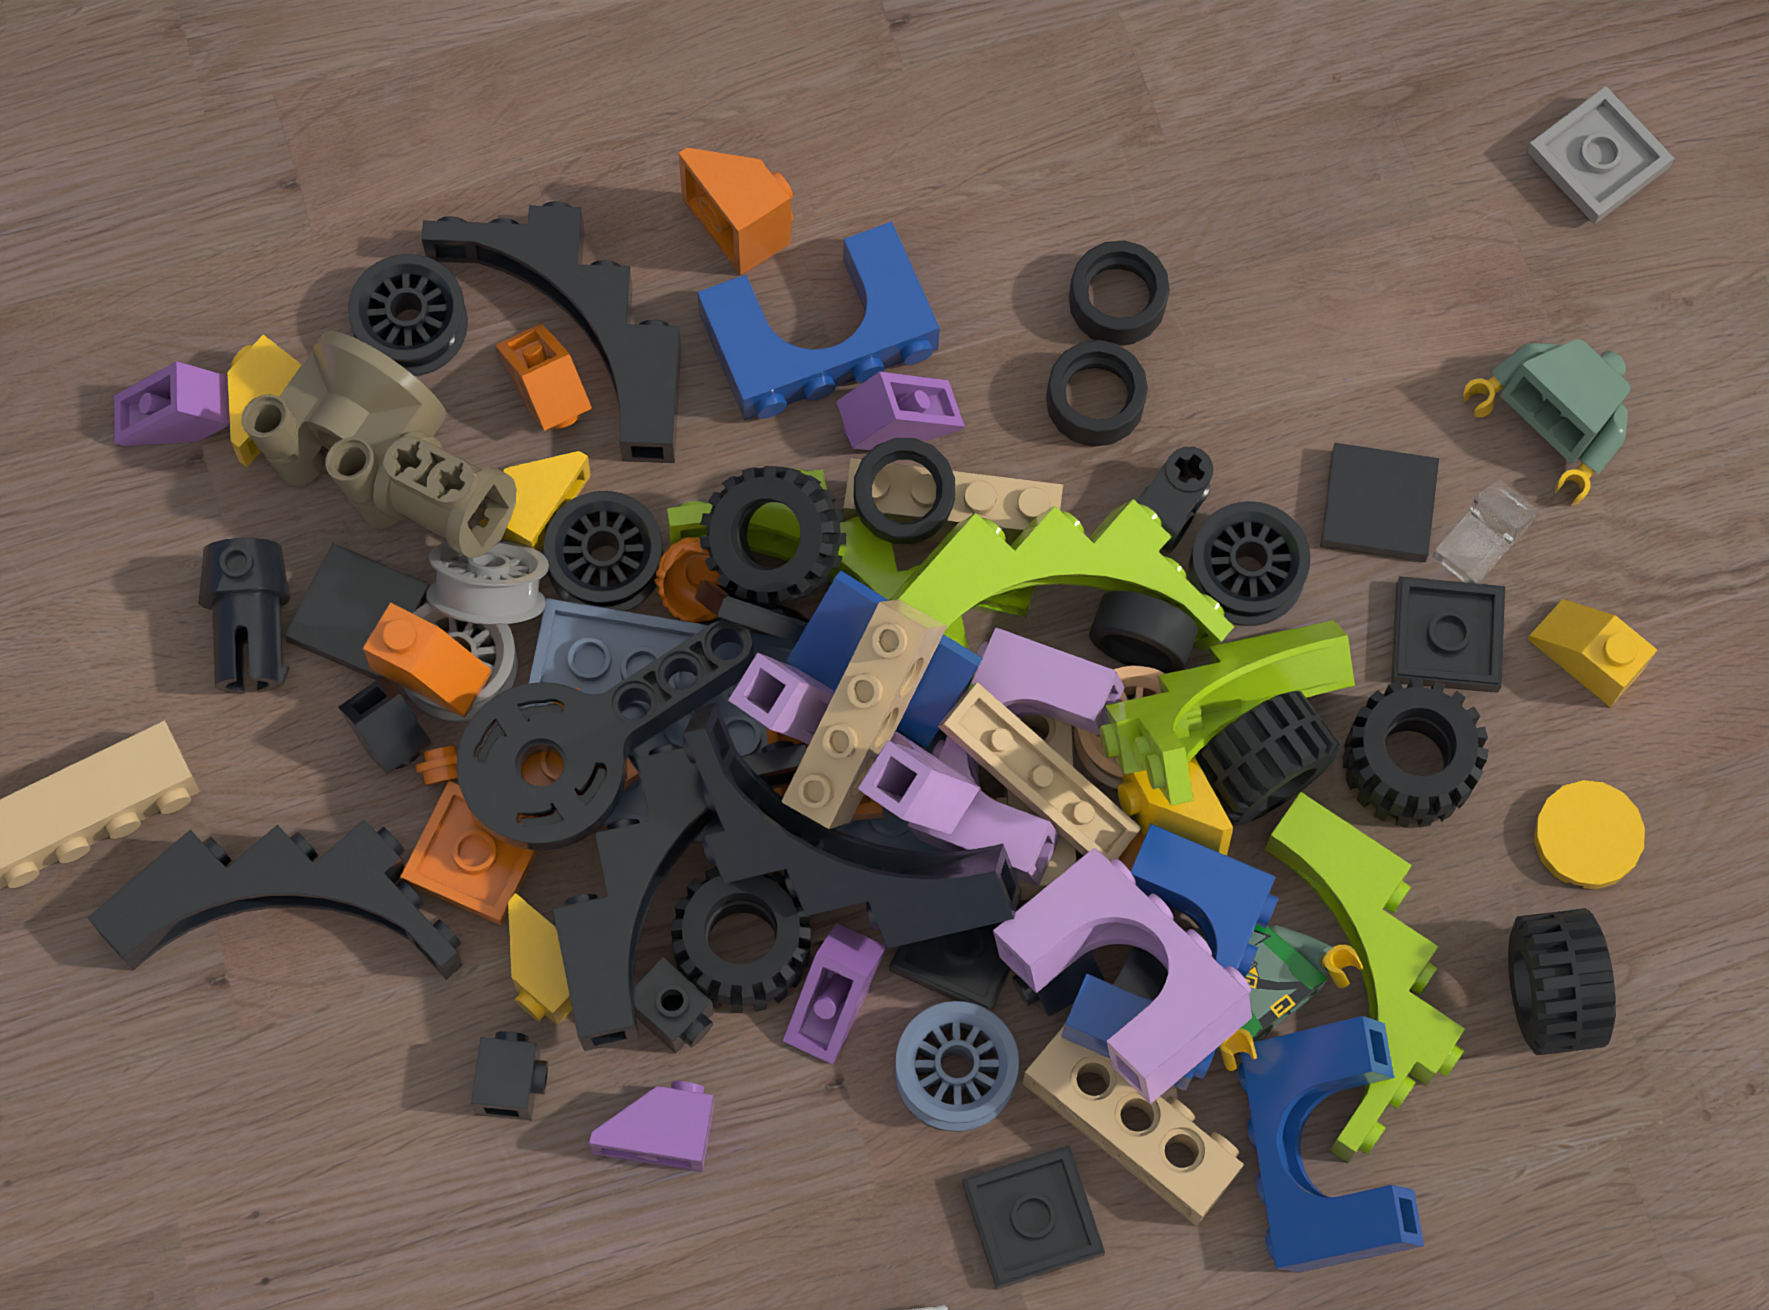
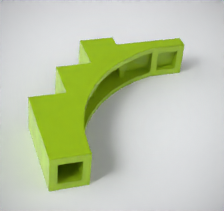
(777, 534)
(1054, 550)
(1197, 703)
(1356, 883)

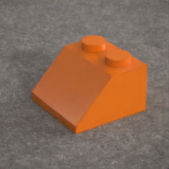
(737, 204)

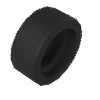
(1131, 258)
(1106, 357)
(921, 453)
(1143, 631)

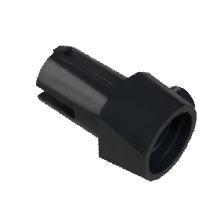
(245, 590)

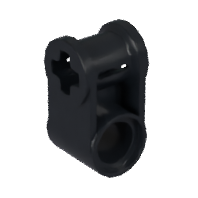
(1175, 500)

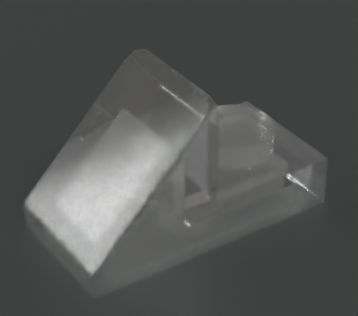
(1485, 532)

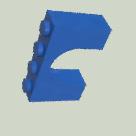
(772, 373)
(1210, 889)
(1282, 1090)

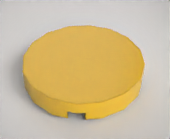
(1589, 834)

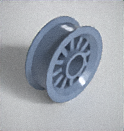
(981, 1023)

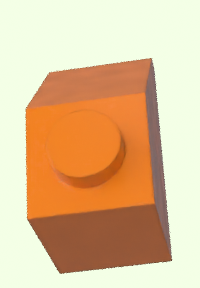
(544, 377)
(425, 660)

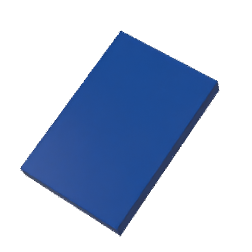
(835, 633)

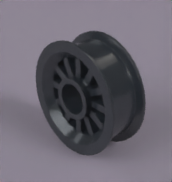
(427, 275)
(603, 507)
(1270, 523)

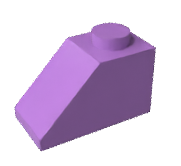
(172, 407)
(898, 408)
(834, 993)
(660, 1128)

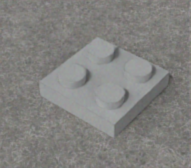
(1600, 155)

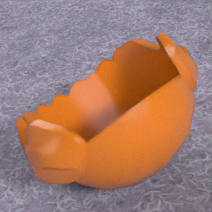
(679, 577)

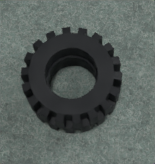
(728, 534)
(1438, 718)
(1267, 756)
(1561, 981)
(747, 982)

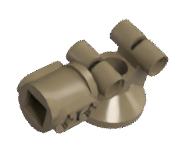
(379, 445)

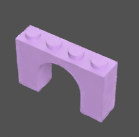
(1027, 682)
(903, 775)
(1102, 906)

